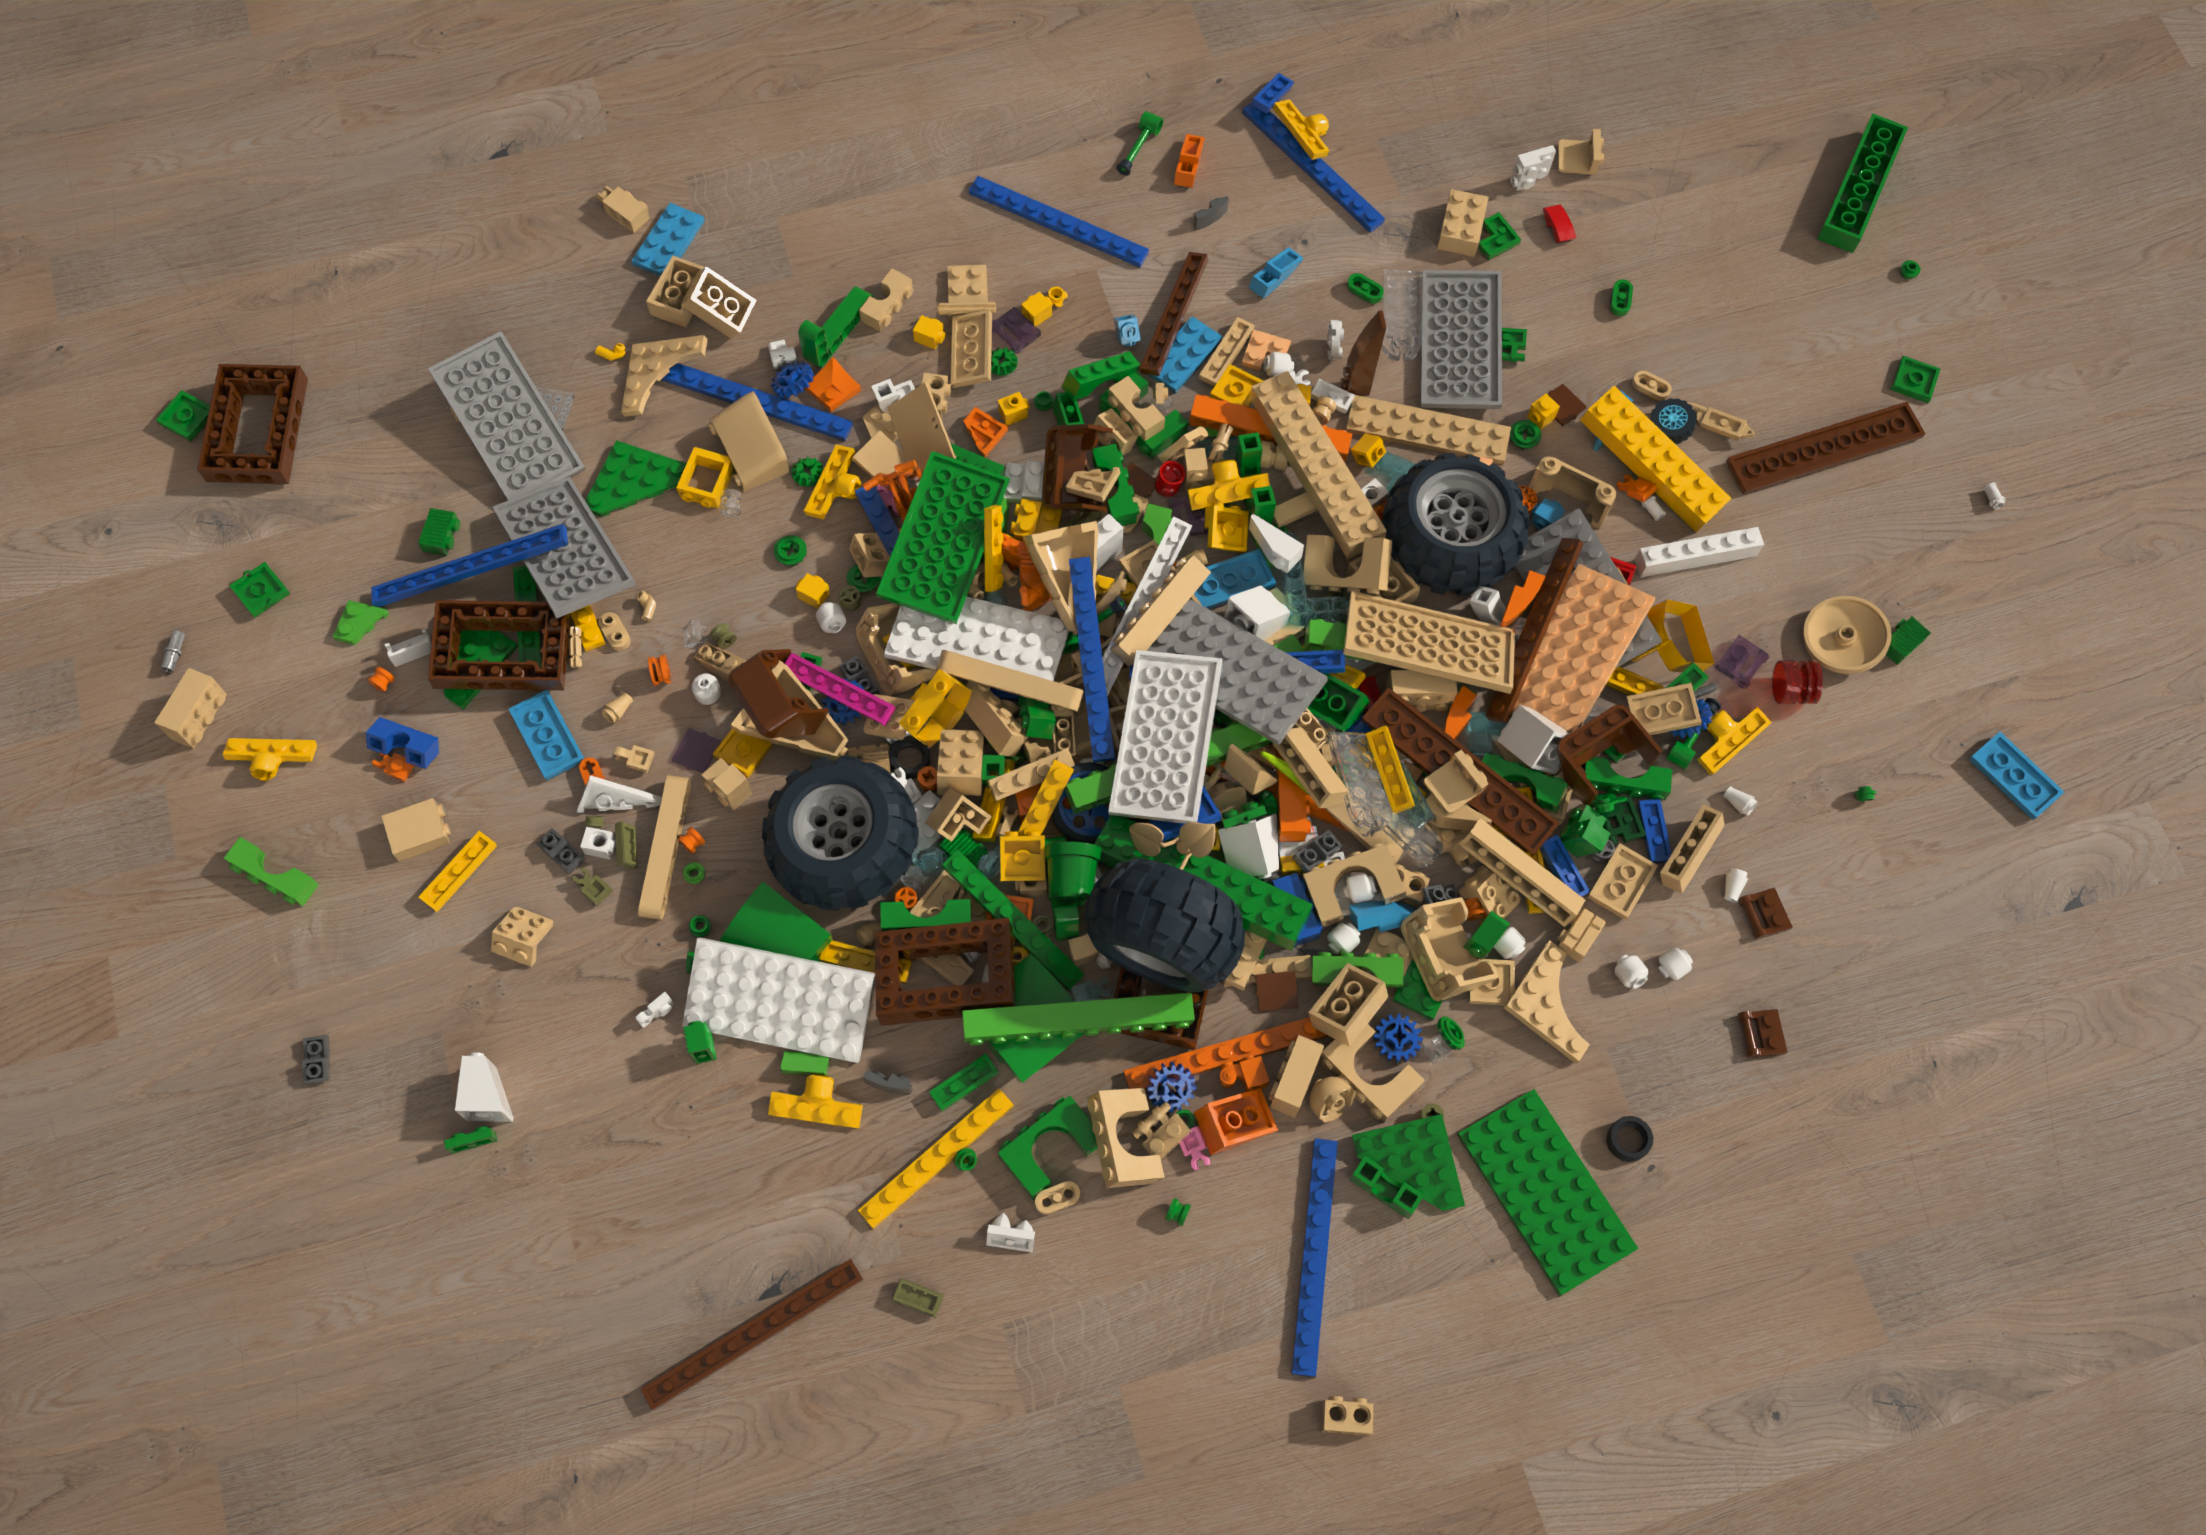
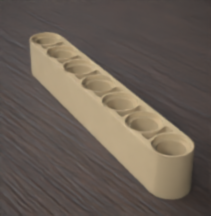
(1010, 680)
(664, 847)

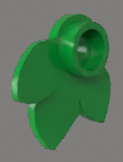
(1606, 801)

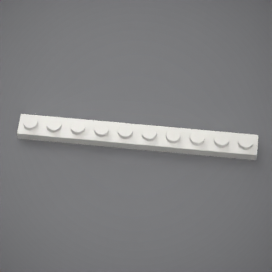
(1152, 579)

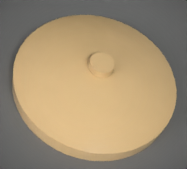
(1847, 634)

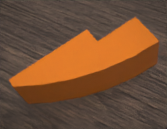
(1189, 160)
(1522, 598)
(1458, 716)

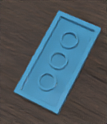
(668, 238)
(1189, 351)
(1233, 578)
(546, 735)
(2016, 775)

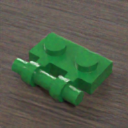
(1513, 340)

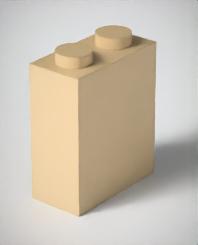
(416, 829)

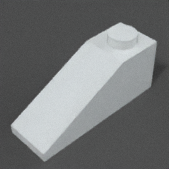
(1278, 547)

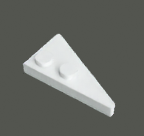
(614, 796)

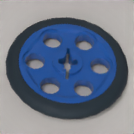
(1064, 817)

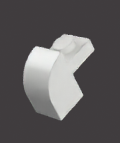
(887, 394)

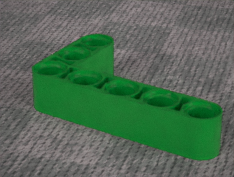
(821, 343)
(1064, 916)

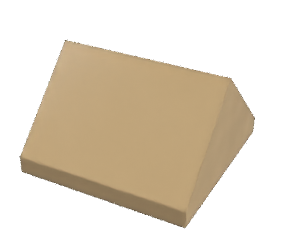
(1247, 770)

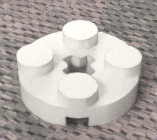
(1334, 336)

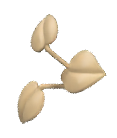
(1194, 839)

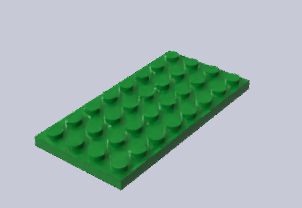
(942, 538)
(1547, 1192)

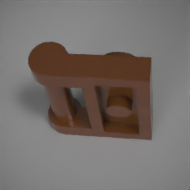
(1771, 911)
(1768, 1030)

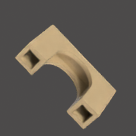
(1370, 576)
(1375, 862)
(1381, 1099)
(1119, 1166)

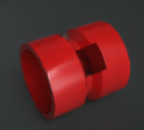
(1169, 478)

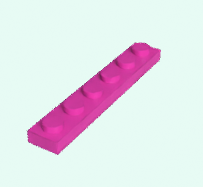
(840, 690)

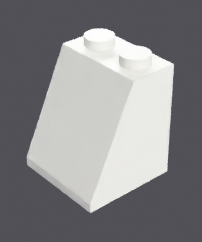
(1109, 540)
(1257, 612)
(1533, 739)
(1252, 846)
(481, 1091)

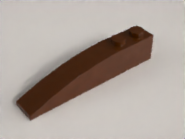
(1364, 357)

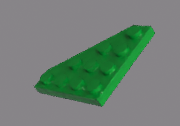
(630, 477)
(478, 647)
(1417, 1155)

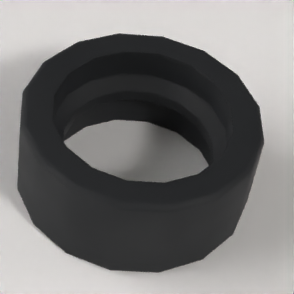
(907, 742)
(1644, 1130)

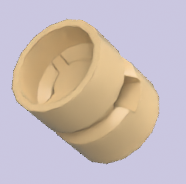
(1272, 456)

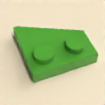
(357, 621)

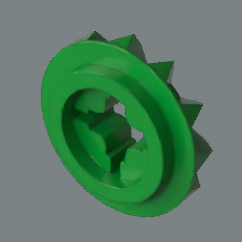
(1006, 366)
(1532, 430)
(805, 479)
(786, 543)
(854, 576)
(1269, 802)
(1451, 1033)

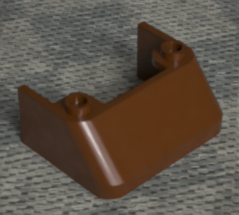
(1063, 456)
(767, 702)
(1612, 728)

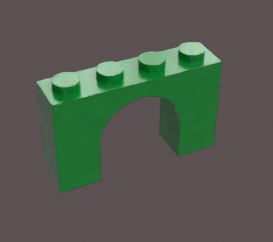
(1174, 426)
(1248, 463)
(1017, 1155)

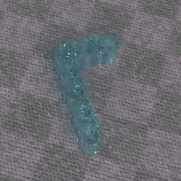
(1325, 608)

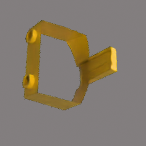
(1694, 631)
(931, 702)

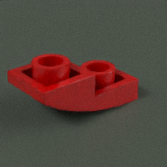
(1560, 222)

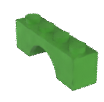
(1155, 524)
(249, 859)
(1387, 968)

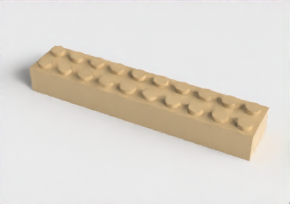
(1317, 463)

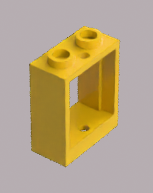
(709, 460)

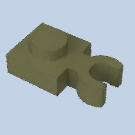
(594, 889)

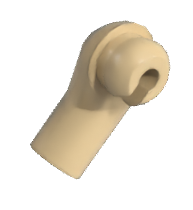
(647, 603)

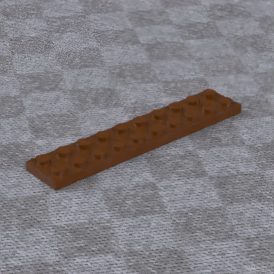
(1825, 447)
(1432, 748)

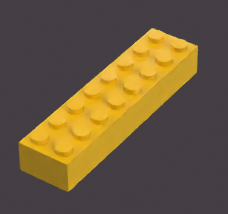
(1655, 458)

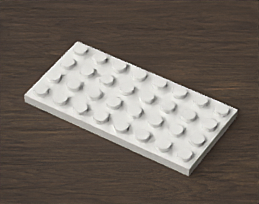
(984, 632)
(1165, 737)
(779, 999)

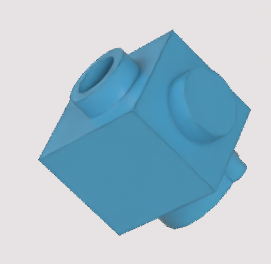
(1127, 330)
(1546, 513)

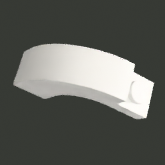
(1490, 609)

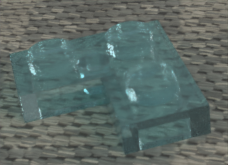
(1393, 466)
(1481, 733)
(990, 863)

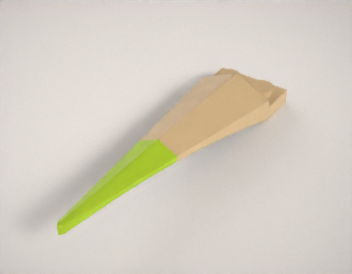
(1341, 814)

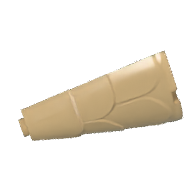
(1051, 556)
(826, 742)

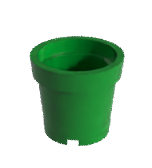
(1071, 871)

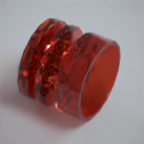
(1797, 682)

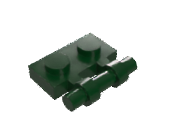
(1627, 821)

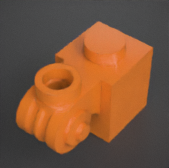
(1249, 1071)

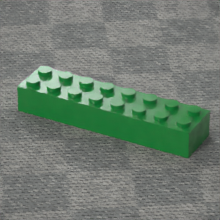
(1862, 183)

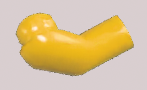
(613, 354)

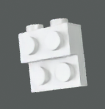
(1532, 166)
(1025, 481)

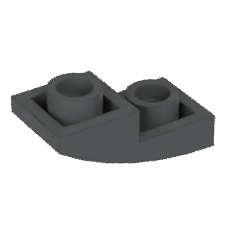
(1216, 210)
(855, 670)
(560, 851)
(1317, 852)
(1439, 893)
(317, 1059)
(895, 1084)

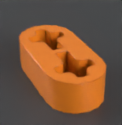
(595, 767)

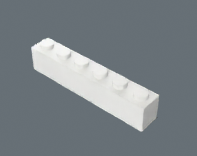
(1699, 552)

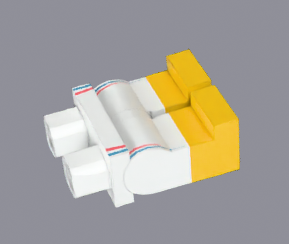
(1287, 850)

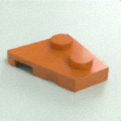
(984, 430)

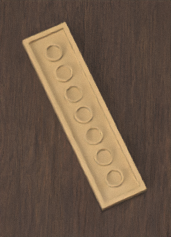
(1428, 429)

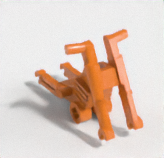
(899, 485)
(1033, 592)

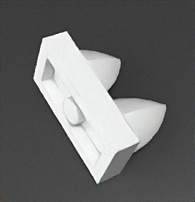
(1003, 1236)

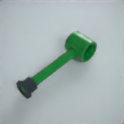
(1149, 125)
(1116, 606)
(1682, 752)

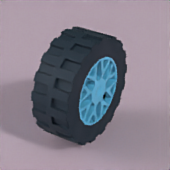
(1674, 419)

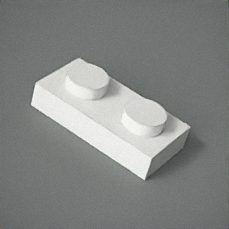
(1341, 397)

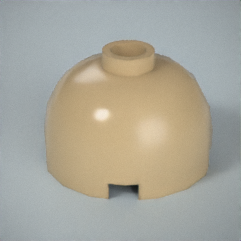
(1329, 1097)

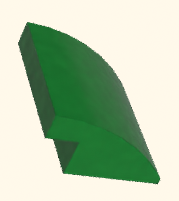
(776, 926)
(1033, 987)

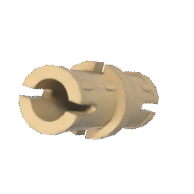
(1220, 444)

